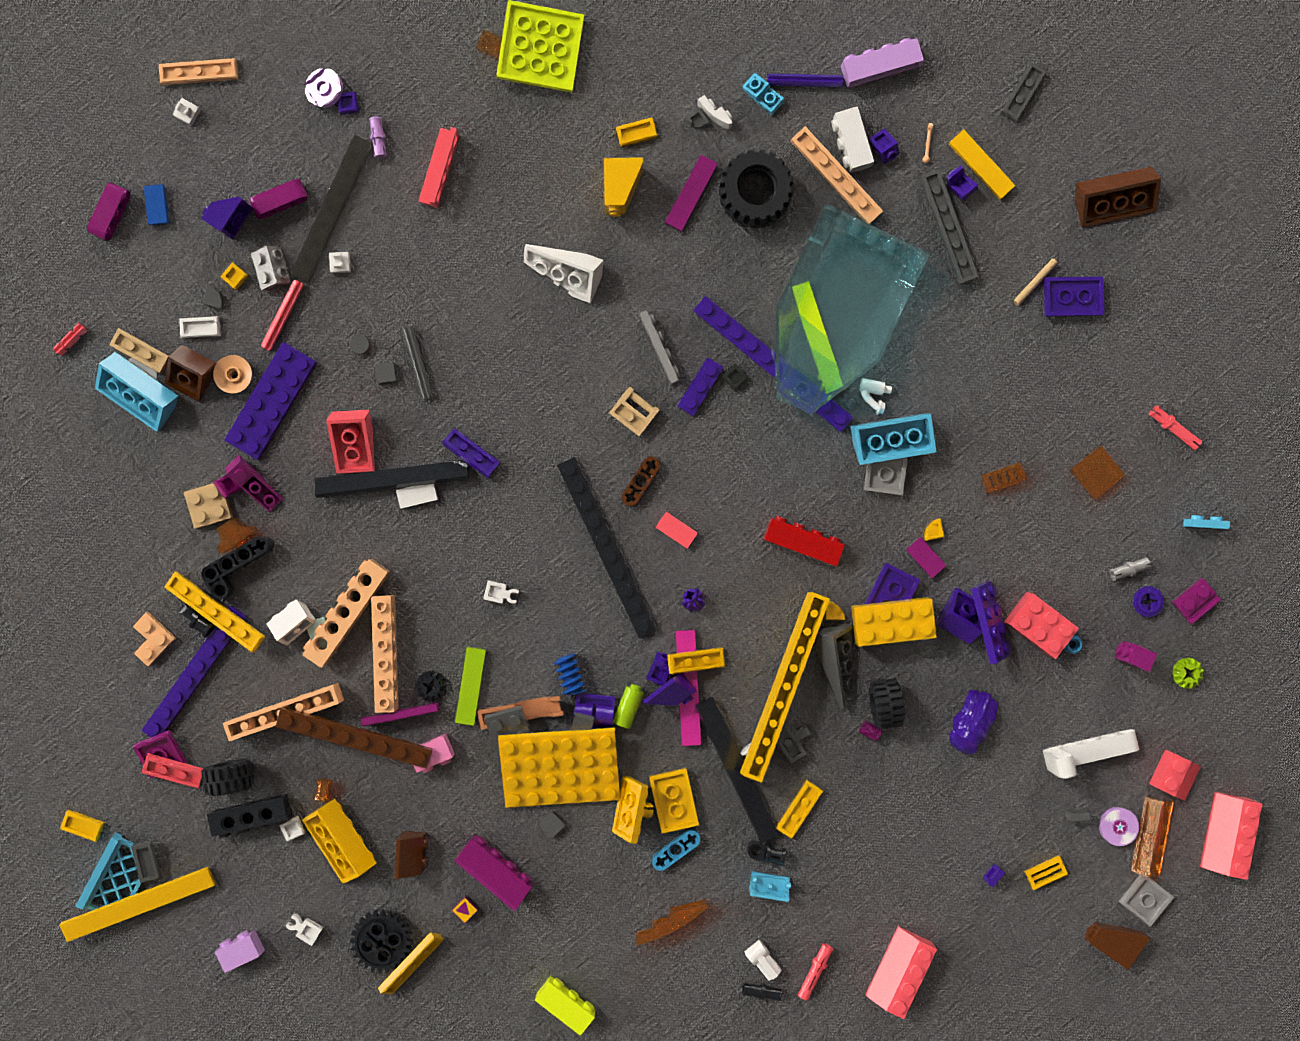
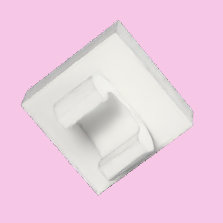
(186, 111)
(340, 262)

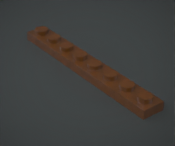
(354, 737)

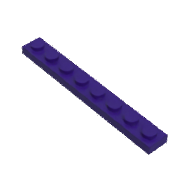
(189, 680)

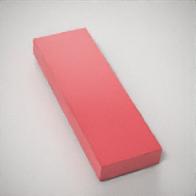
(172, 770)

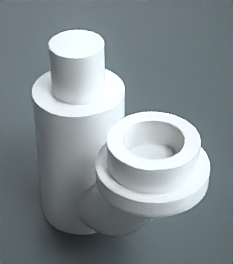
(875, 387)

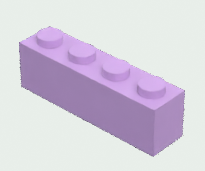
(881, 62)

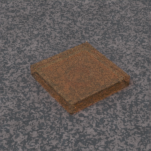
(1097, 472)

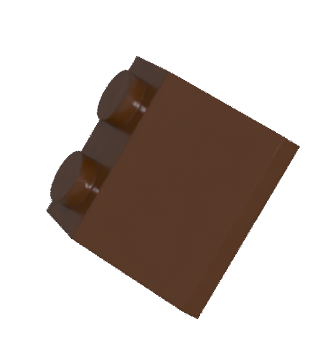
(189, 372)
(410, 854)

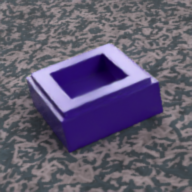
(348, 103)
(993, 875)

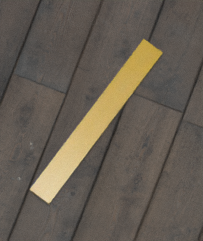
(137, 904)

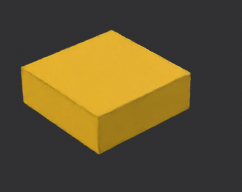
(234, 276)

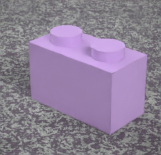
(239, 951)

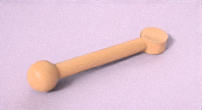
(926, 158)

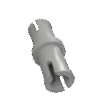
(1130, 569)

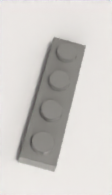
(663, 354)

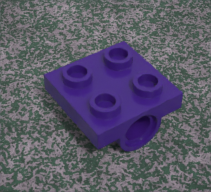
(598, 706)

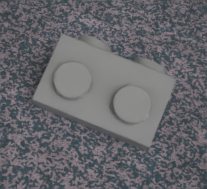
(270, 267)

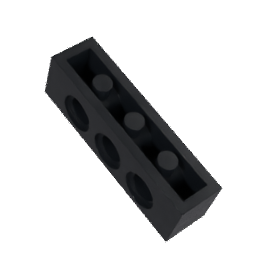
(277, 804)

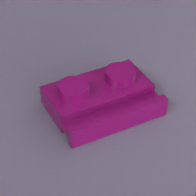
(1196, 600)

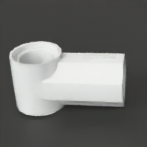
(760, 956)

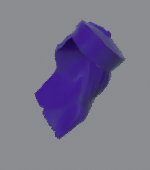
(973, 721)

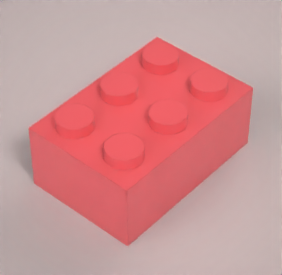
(1041, 625)

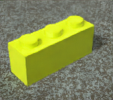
(565, 1005)

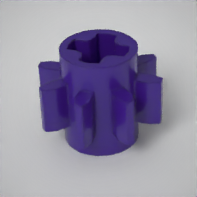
(693, 600)

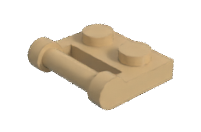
(631, 417)

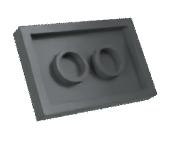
(506, 723)

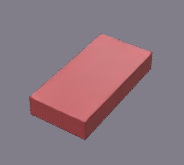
(676, 530)

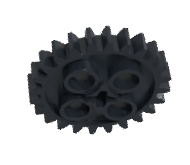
(372, 955)

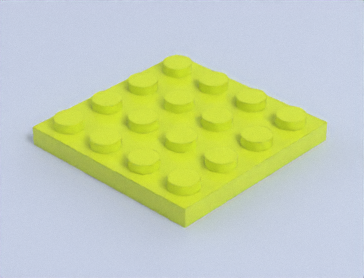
(540, 46)

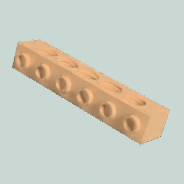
(345, 624)
(384, 653)
(268, 716)

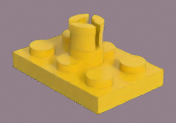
(631, 809)

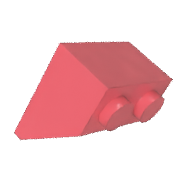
(1174, 775)

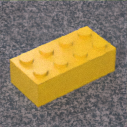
(893, 621)

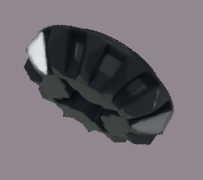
(439, 683)

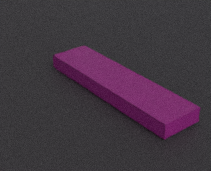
(691, 193)
(400, 714)

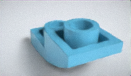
(762, 94)

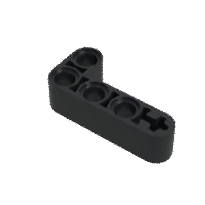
(238, 561)

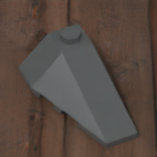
(836, 652)

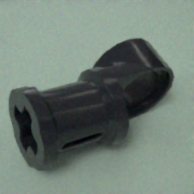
(197, 621)
(767, 853)

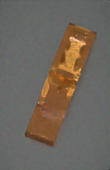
(678, 917)

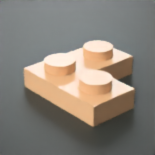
(157, 637)

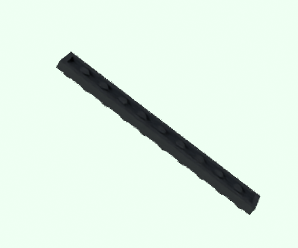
(606, 547)

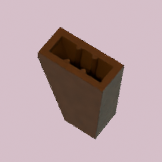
(1117, 942)

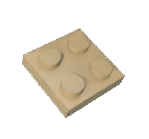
(207, 506)

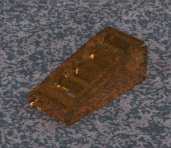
(1019, 472)

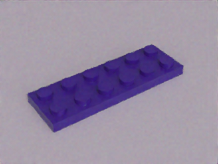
(270, 401)

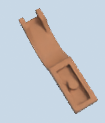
(532, 708)

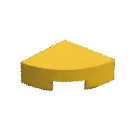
(934, 530)
(834, 612)

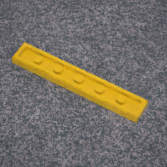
(215, 612)

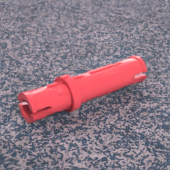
(1169, 422)
(819, 963)

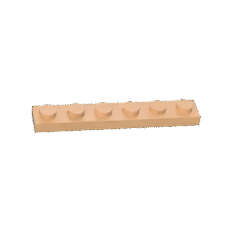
(836, 175)

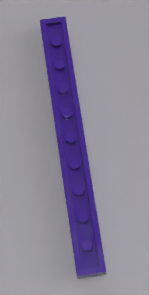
(760, 354)

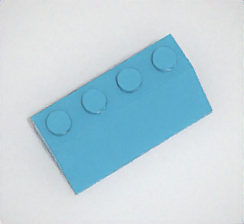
(135, 391)
(893, 438)

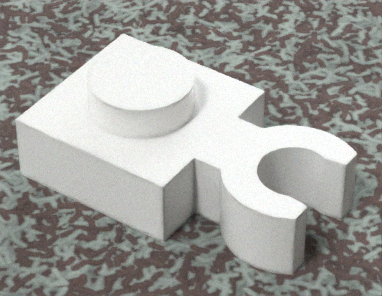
(497, 592)
(307, 930)

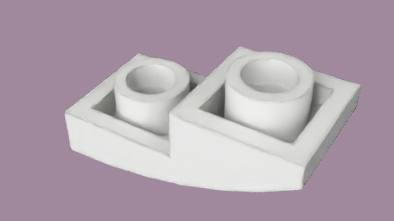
(720, 117)

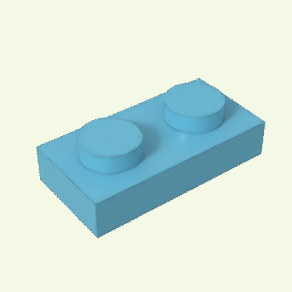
(1214, 522)

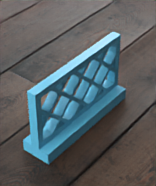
(101, 870)

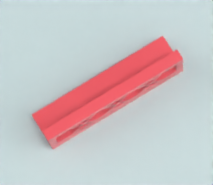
(439, 167)

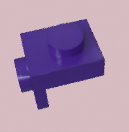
(960, 183)

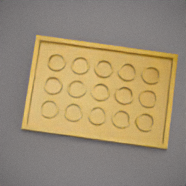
(559, 767)

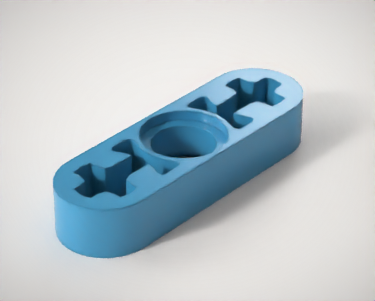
(661, 853)

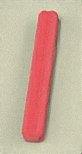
(282, 315)

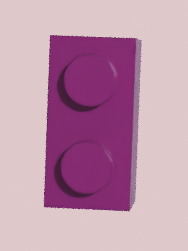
(1135, 655)

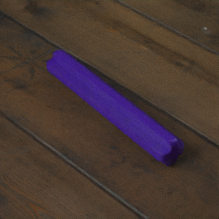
(805, 80)

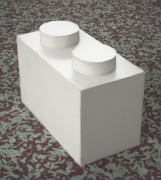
(291, 622)

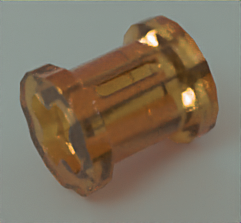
(323, 789)

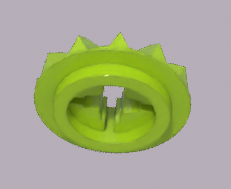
(1179, 673)

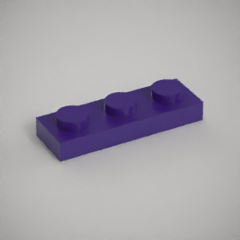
(700, 386)
(470, 453)

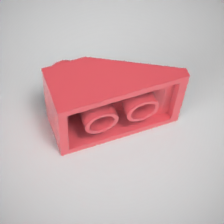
(352, 441)

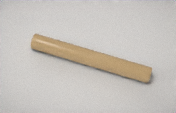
(1034, 283)

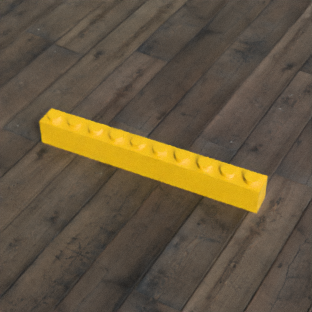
(784, 686)

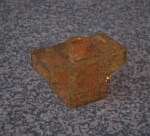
(234, 535)

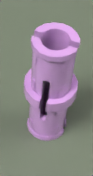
(378, 137)

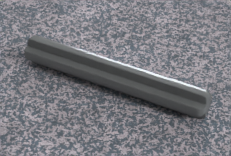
(417, 363)

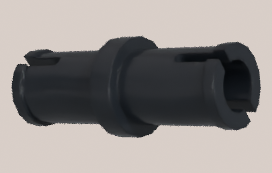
(762, 991)

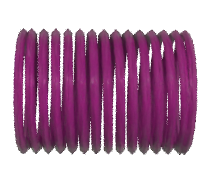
(870, 731)

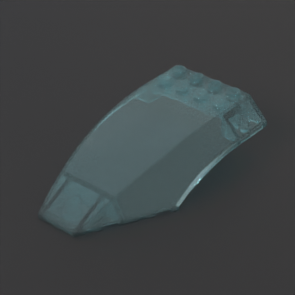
(860, 291)

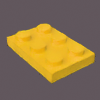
(674, 800)

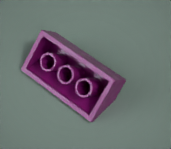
(494, 871)

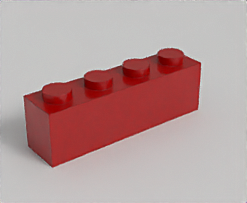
(803, 541)

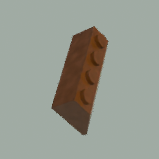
(1117, 196)

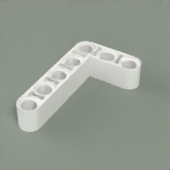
(1063, 758)

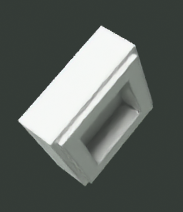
(292, 828)

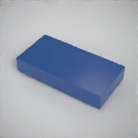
(156, 205)

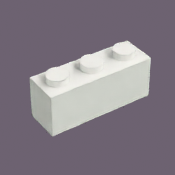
(852, 140)

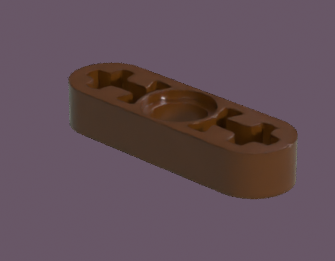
(643, 466)

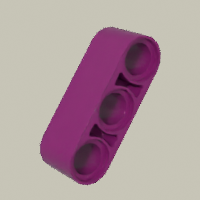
(278, 199)
(108, 211)

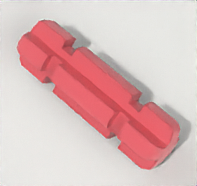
(70, 339)

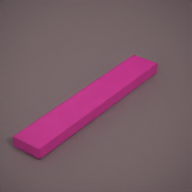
(689, 716)

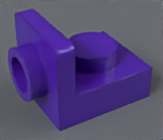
(885, 146)
(659, 669)

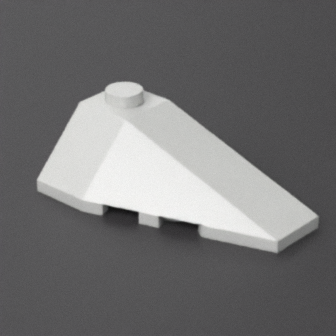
(572, 270)

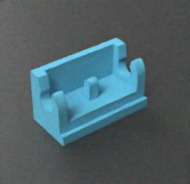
(769, 886)

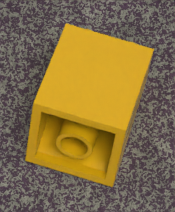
(620, 183)

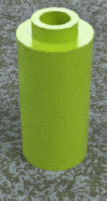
(628, 706)

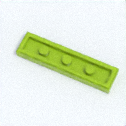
(470, 686)

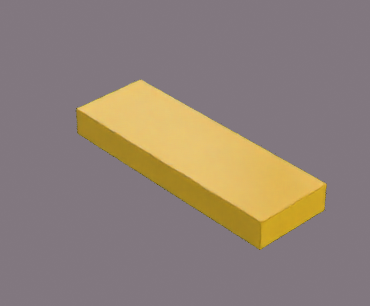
(696, 660)
(799, 809)

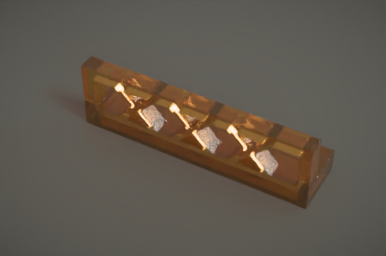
(1152, 837)

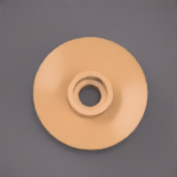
(226, 367)

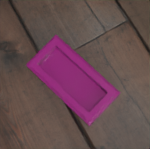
(925, 557)

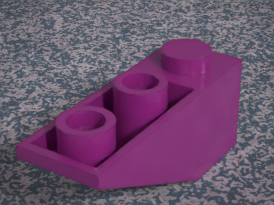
(253, 483)

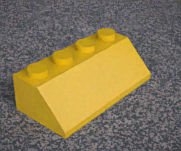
(339, 841)

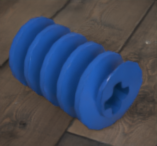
(569, 675)

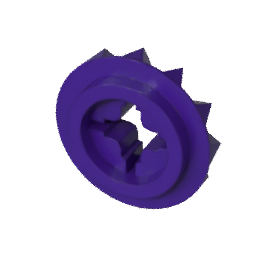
(1154, 607)

